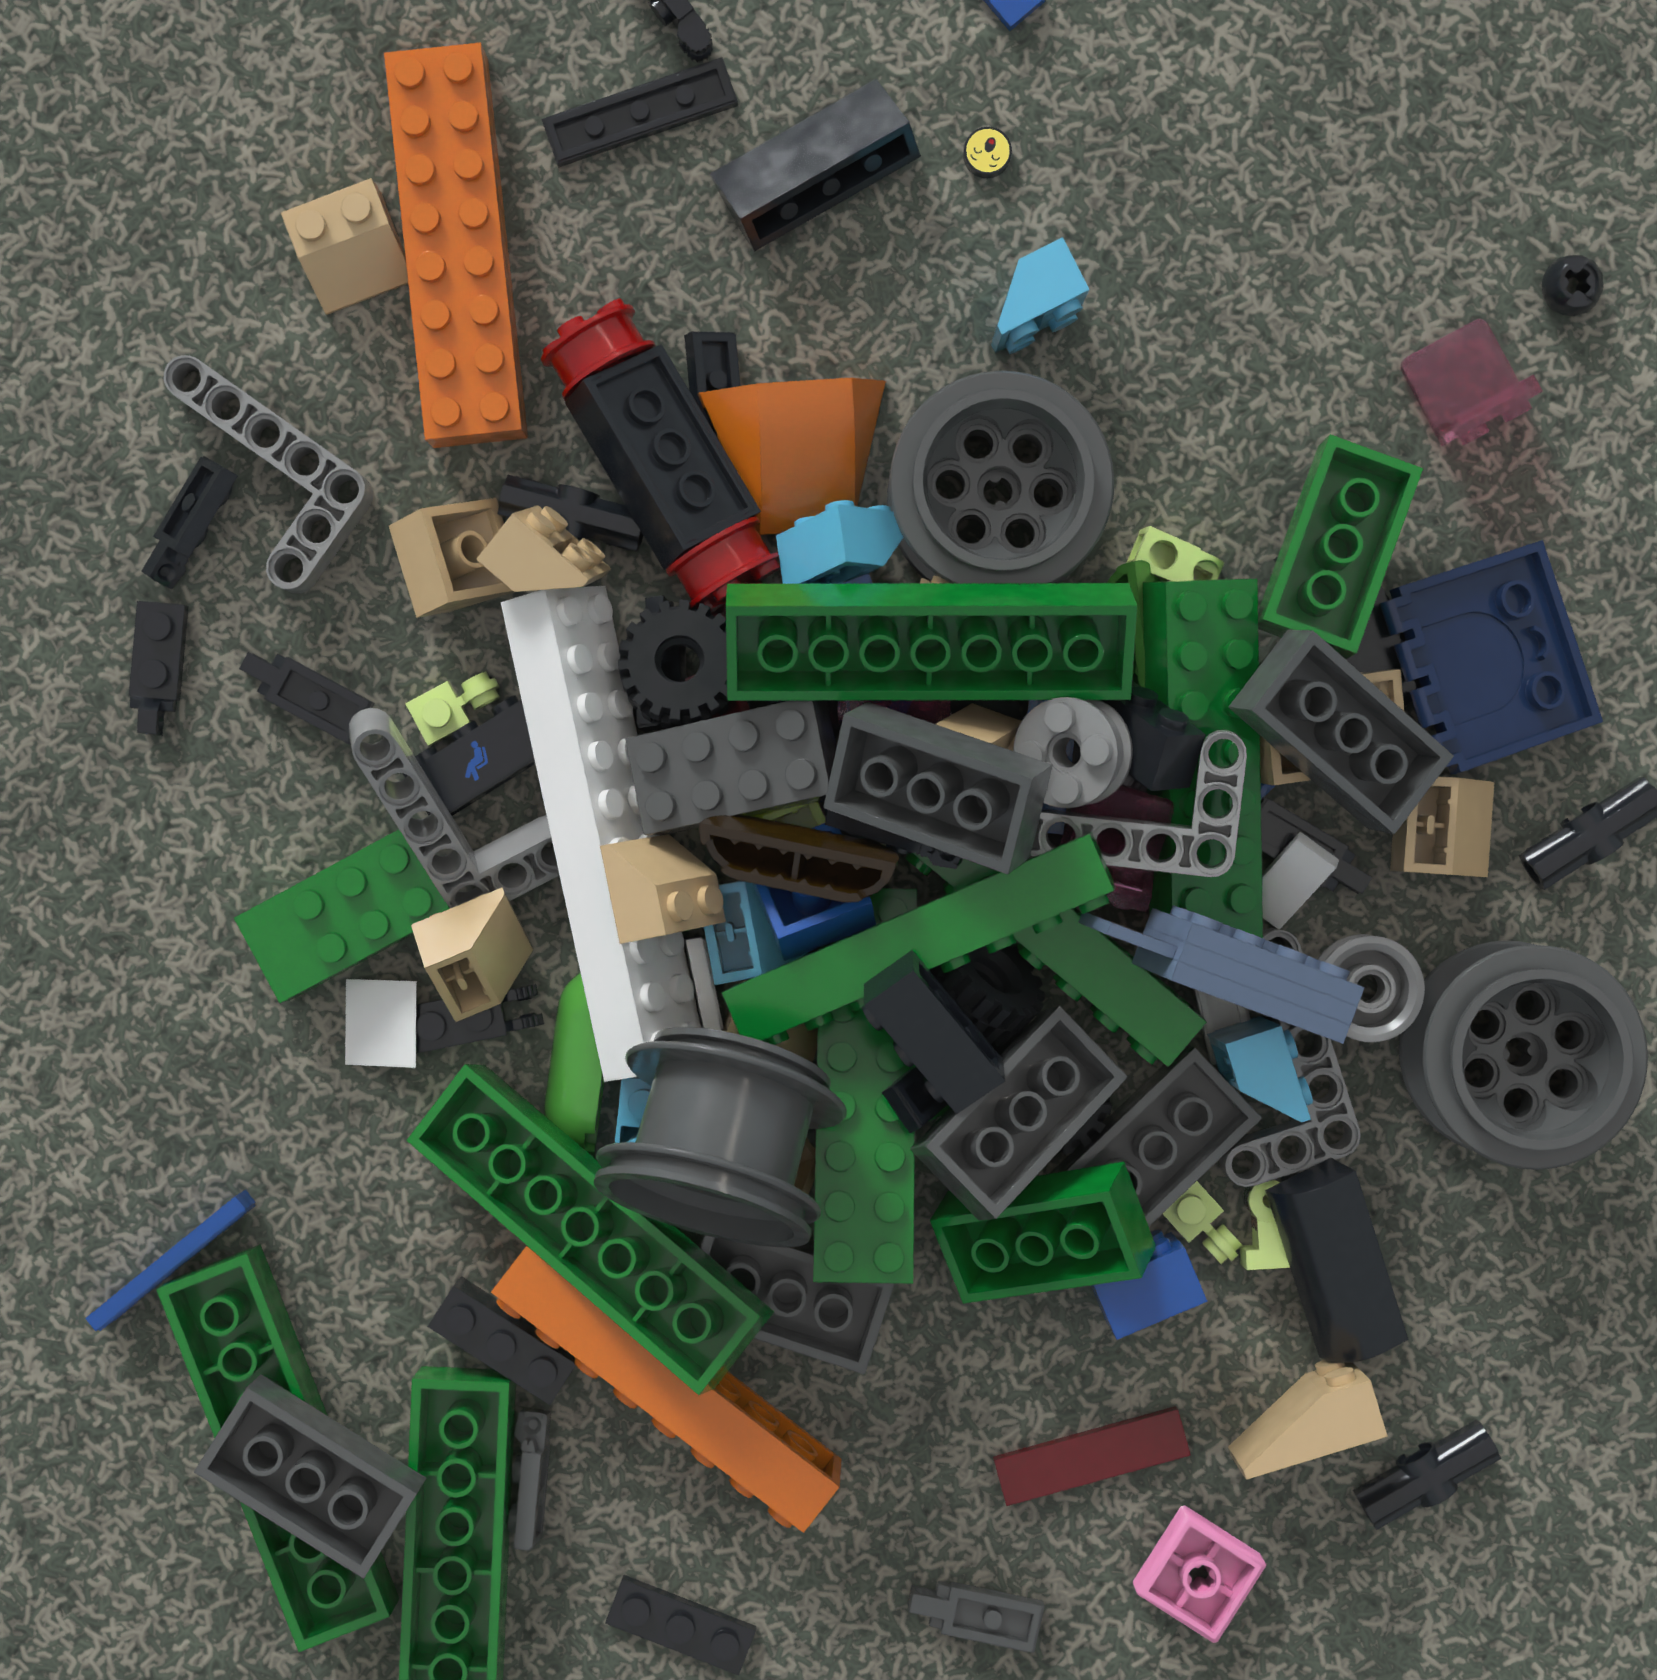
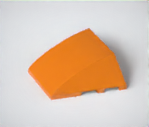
(797, 442)

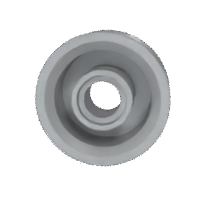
(1102, 742)
(1398, 984)

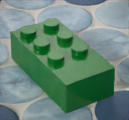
(1339, 544)
(340, 916)
(1052, 1237)

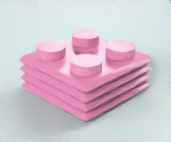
(1205, 1603)

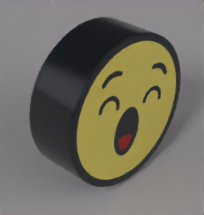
(987, 152)

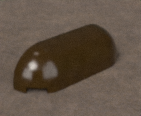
(798, 857)

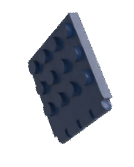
(1492, 657)

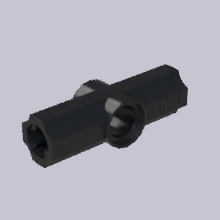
(582, 509)
(1592, 834)
(1427, 1474)

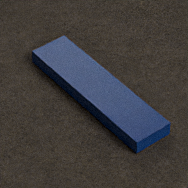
(171, 1261)

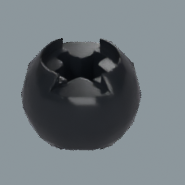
(1587, 290)

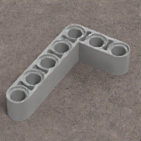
(285, 456)
(439, 829)
(1186, 837)
(1310, 1134)

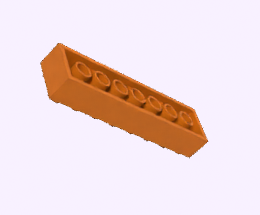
(455, 245)
(725, 1426)

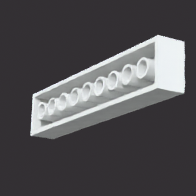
(577, 732)

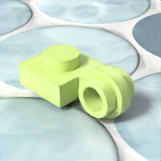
(442, 712)
(1194, 1213)

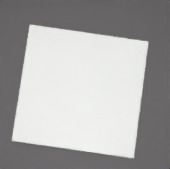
(380, 1023)

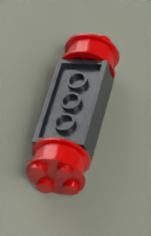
(660, 454)

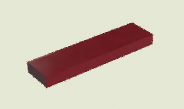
(1091, 1456)

